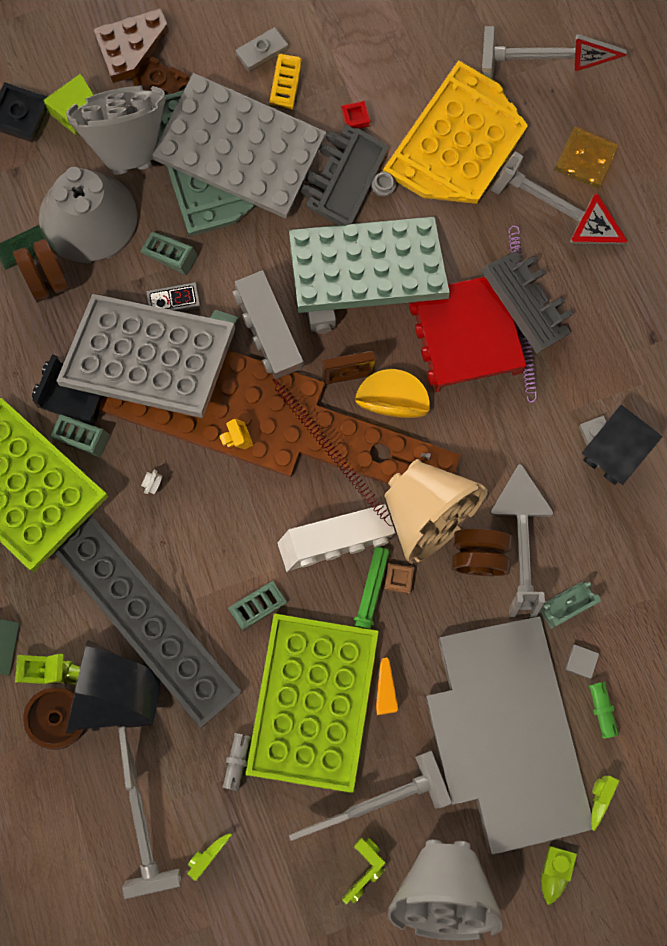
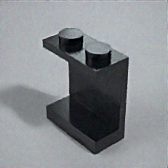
(63, 400)
(621, 445)

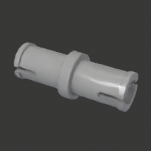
(236, 762)

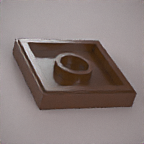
(348, 367)

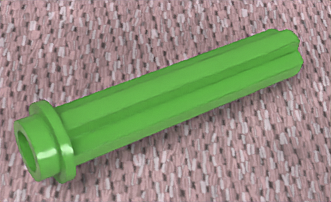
(372, 588)

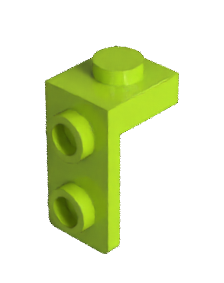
(40, 669)
(369, 851)

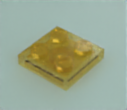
(586, 157)

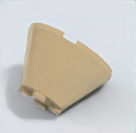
(429, 507)

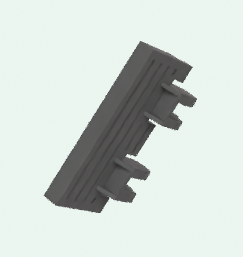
(348, 174)
(527, 302)

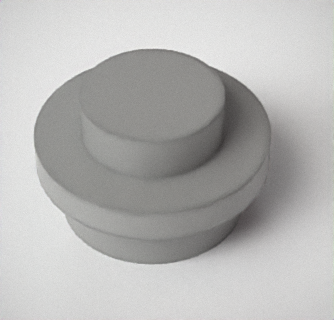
(383, 184)

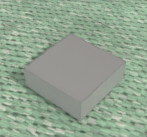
(581, 661)

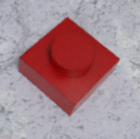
(356, 115)

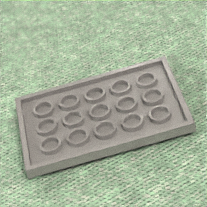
(239, 145)
(147, 355)

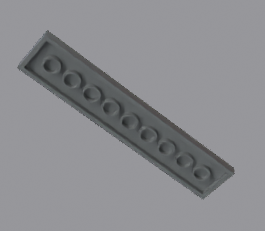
(147, 622)

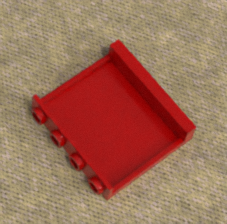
(467, 335)

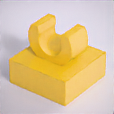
(237, 435)

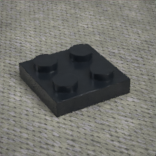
(21, 111)

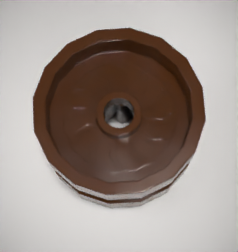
(41, 270)
(481, 552)
(37, 722)

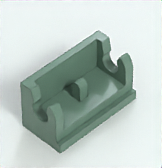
(569, 604)

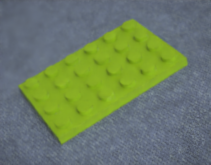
(39, 492)
(312, 703)

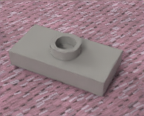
(261, 49)

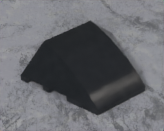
(112, 692)

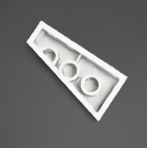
(335, 537)

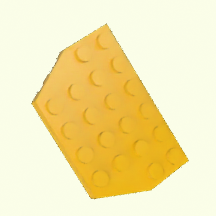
(458, 139)

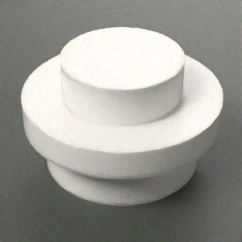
(151, 482)

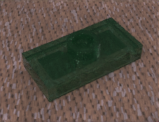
(24, 239)

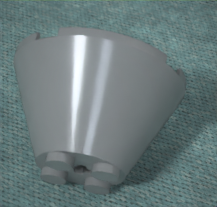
(121, 126)
(87, 216)
(446, 895)

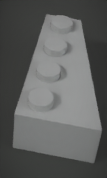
(267, 324)

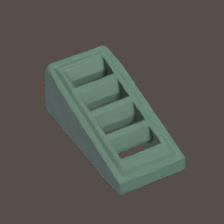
(183, 259)
(94, 443)
(243, 603)

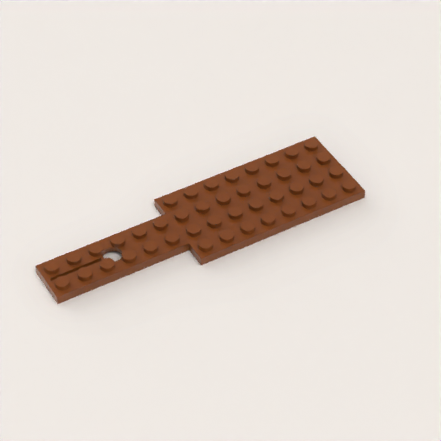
(278, 436)

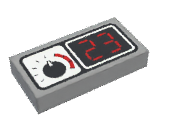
(175, 298)

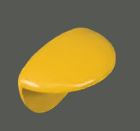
(393, 394)

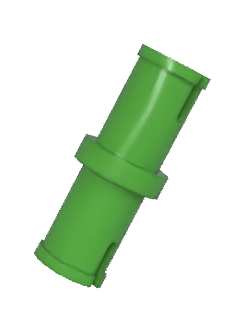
(603, 710)

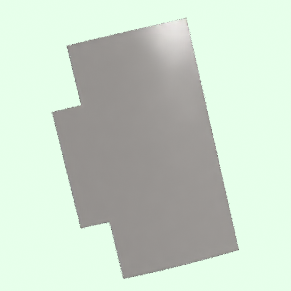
(508, 736)

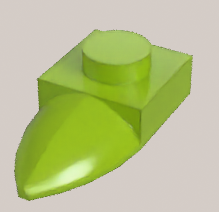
(603, 791)
(201, 861)
(556, 873)

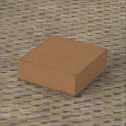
(399, 578)

